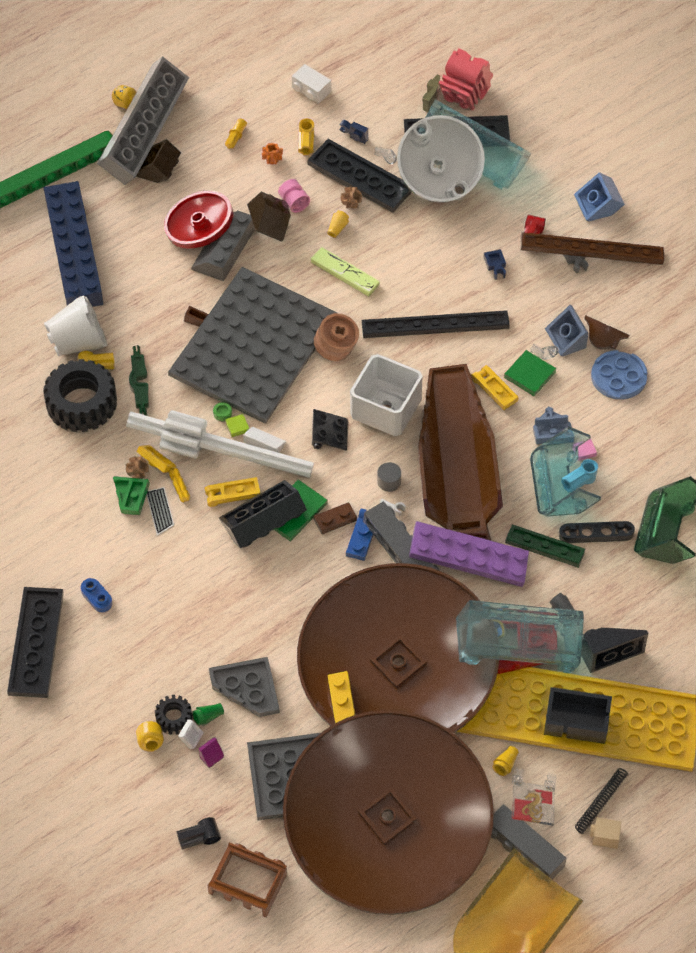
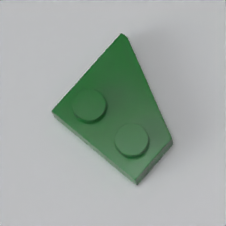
(131, 494)

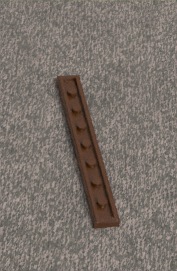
(592, 248)

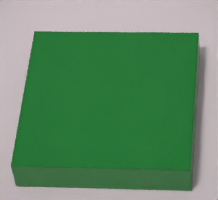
(530, 373)

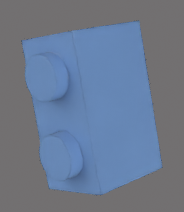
(599, 198)

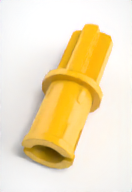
(235, 133)

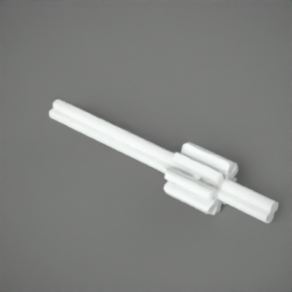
(188, 434)

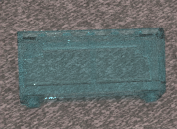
(502, 156)
(520, 634)

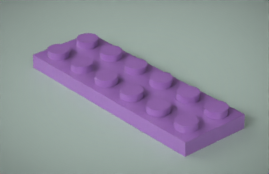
(469, 554)

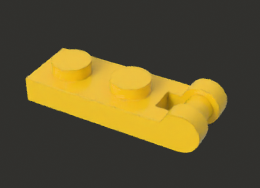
(495, 387)
(232, 491)

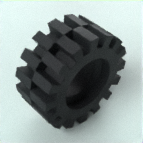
(170, 704)

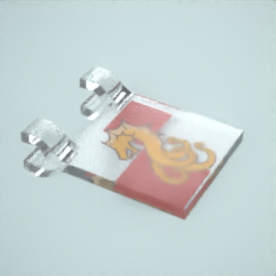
(533, 801)

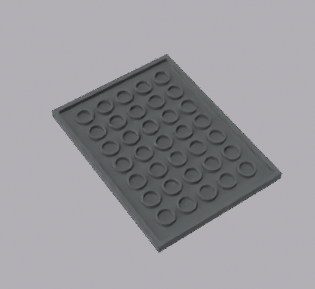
(251, 345)

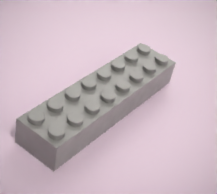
(143, 120)

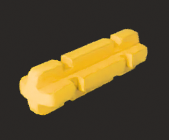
(179, 485)

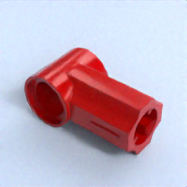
(534, 224)

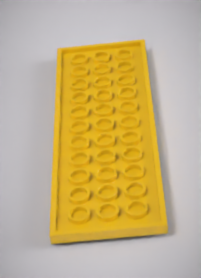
(643, 724)

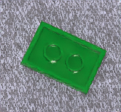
(314, 504)

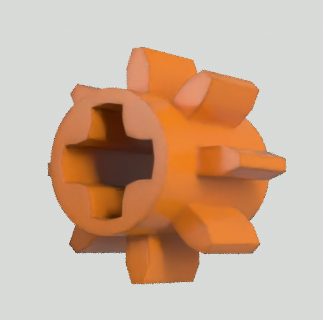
(272, 153)

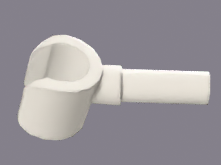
(399, 505)

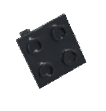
(329, 430)

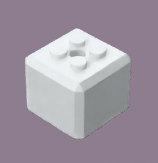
(389, 384)

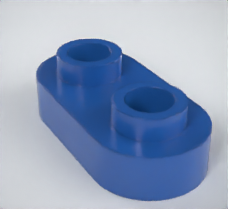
(96, 593)

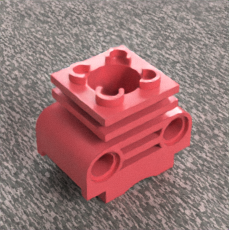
(465, 79)

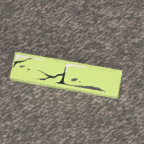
(345, 271)

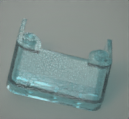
(549, 465)

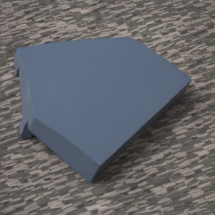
(549, 425)

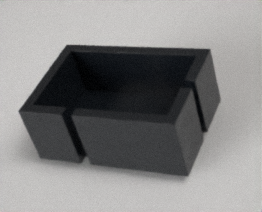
(578, 715)

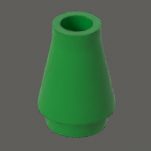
(206, 714)

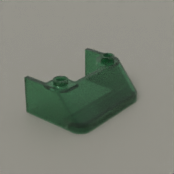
(662, 522)

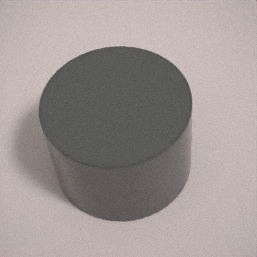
(389, 476)

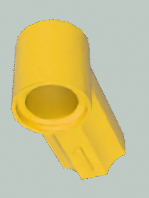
(306, 136)
(104, 359)

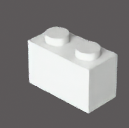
(311, 83)

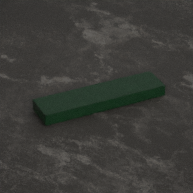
(545, 546)

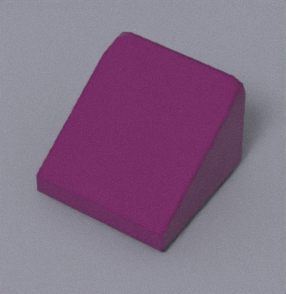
(211, 752)

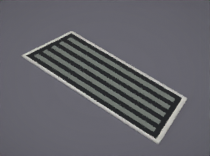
(160, 509)

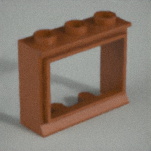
(248, 899)

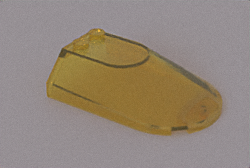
(515, 911)

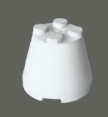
(75, 329)

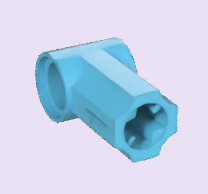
(583, 475)

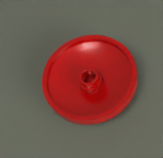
(198, 219)

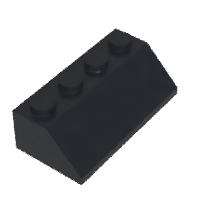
(263, 514)

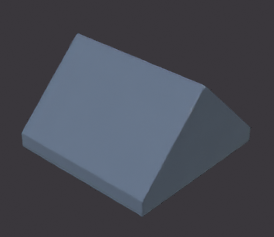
(568, 332)

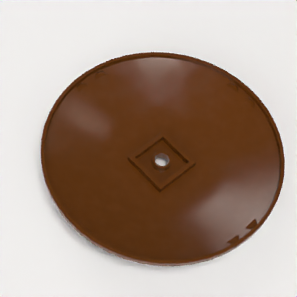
(388, 616)
(399, 767)

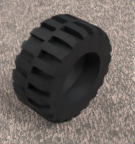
(80, 376)

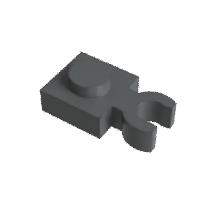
(577, 261)

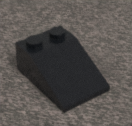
(611, 645)

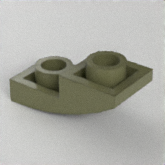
(432, 93)

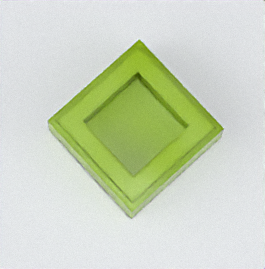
(237, 425)

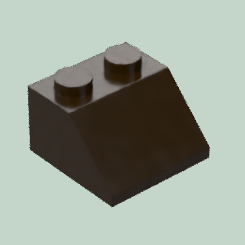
(159, 162)
(269, 215)

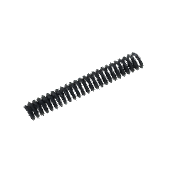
(603, 792)

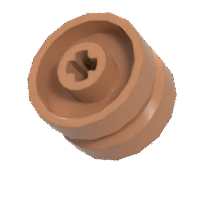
(336, 337)

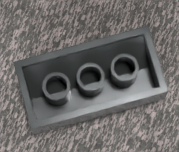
(220, 256)

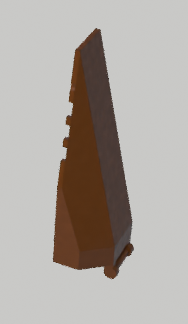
(457, 454)

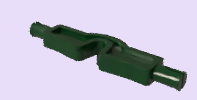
(138, 373)

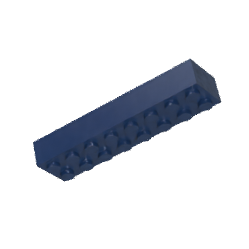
(73, 243)

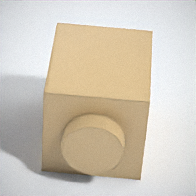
(606, 832)

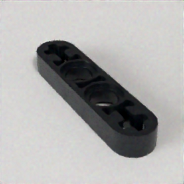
(597, 535)

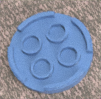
(619, 375)

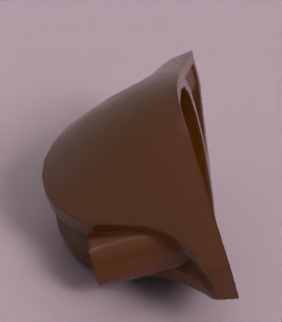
(603, 335)

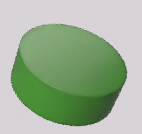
(222, 411)

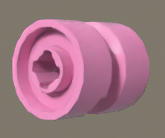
(294, 195)

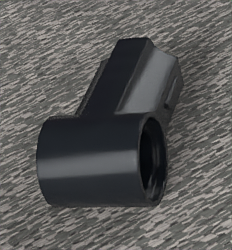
(204, 832)

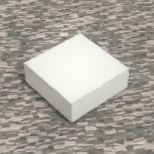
(190, 734)

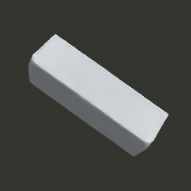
(263, 440)

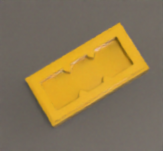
(155, 458)

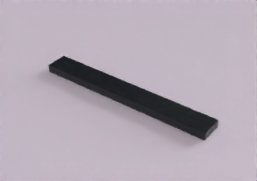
(435, 324)

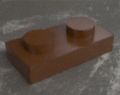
(335, 518)

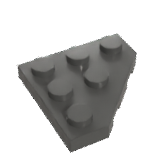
(248, 685)

